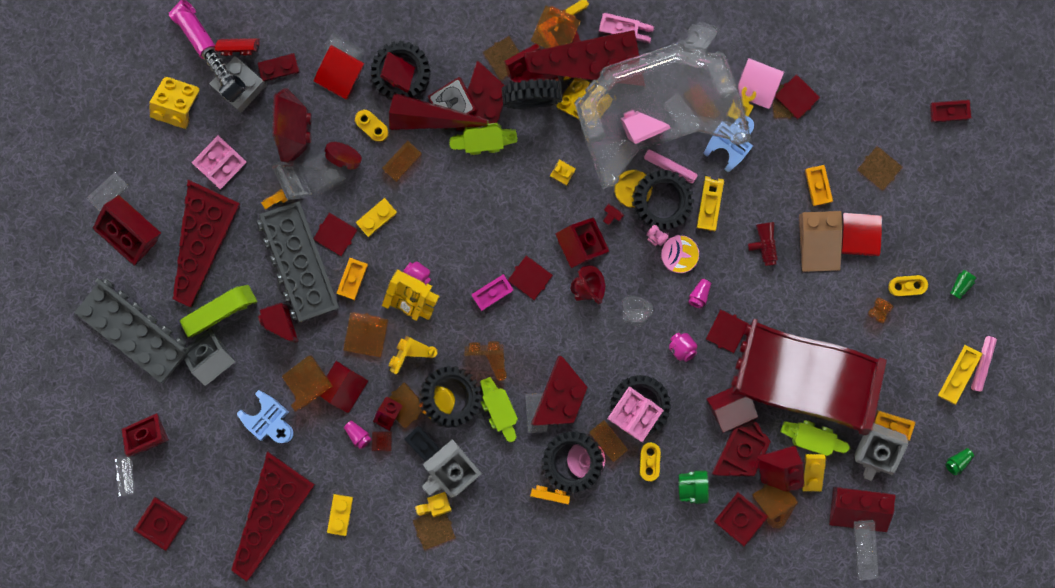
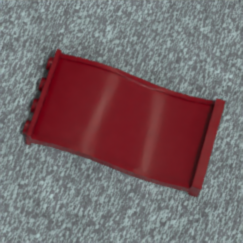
(809, 377)

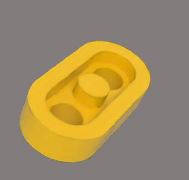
(371, 125)
(907, 285)
(650, 461)

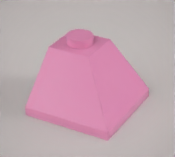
(641, 126)

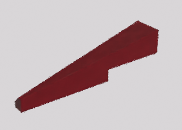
(417, 114)

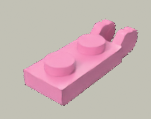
(614, 24)
(656, 237)

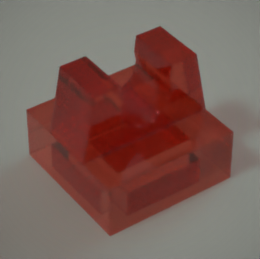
(381, 441)

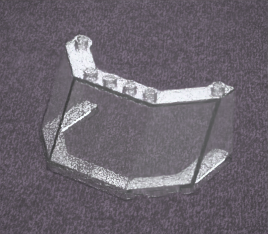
(663, 85)

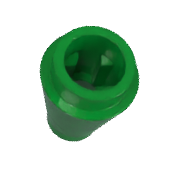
(962, 284)
(959, 461)

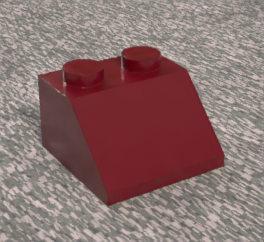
(582, 242)
(278, 320)
(782, 469)

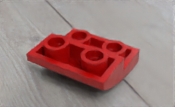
(244, 46)
(338, 72)
(861, 234)

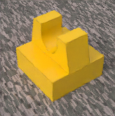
(562, 172)

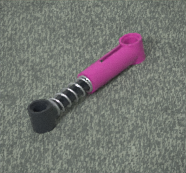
(185, 17)

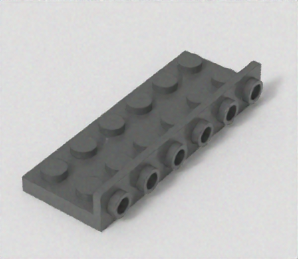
(297, 262)
(132, 330)

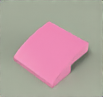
(761, 79)
(219, 162)
(635, 414)

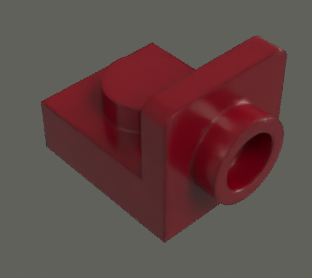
(387, 413)

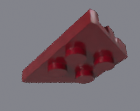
(486, 94)
(561, 396)
(742, 451)

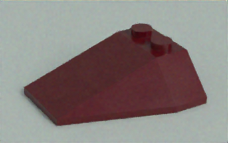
(290, 125)

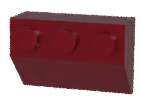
(126, 229)
(861, 505)

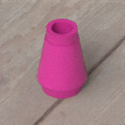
(700, 294)
(357, 435)

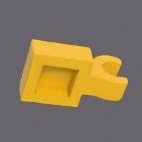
(436, 505)

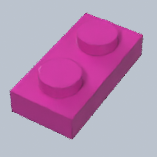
(492, 292)

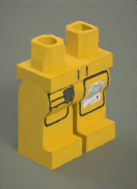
(410, 296)

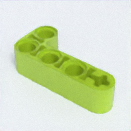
(217, 310)

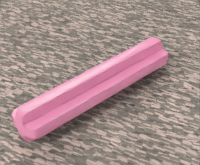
(668, 164)
(983, 364)

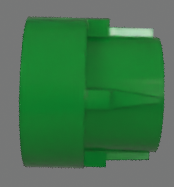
(693, 487)

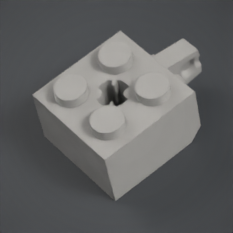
(252, 81)
(891, 446)
(450, 470)

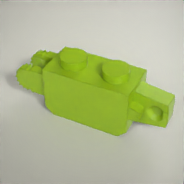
(483, 139)
(500, 409)
(814, 439)

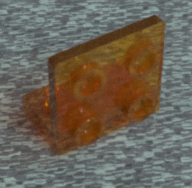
(306, 382)

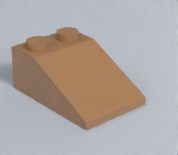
(820, 240)

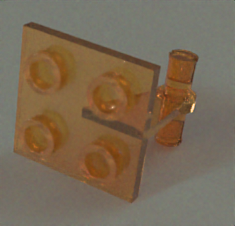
(555, 28)
(365, 334)
(494, 354)

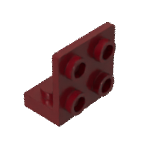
(517, 67)

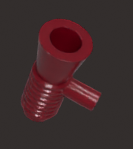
(767, 243)

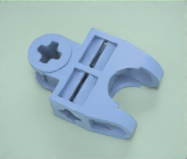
(736, 154)
(268, 420)

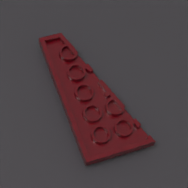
(583, 58)
(202, 234)
(273, 505)

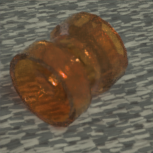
(880, 310)

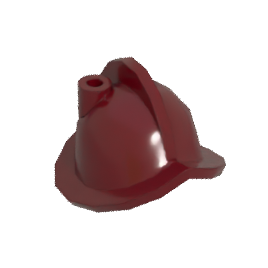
(589, 284)

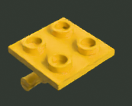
(413, 348)

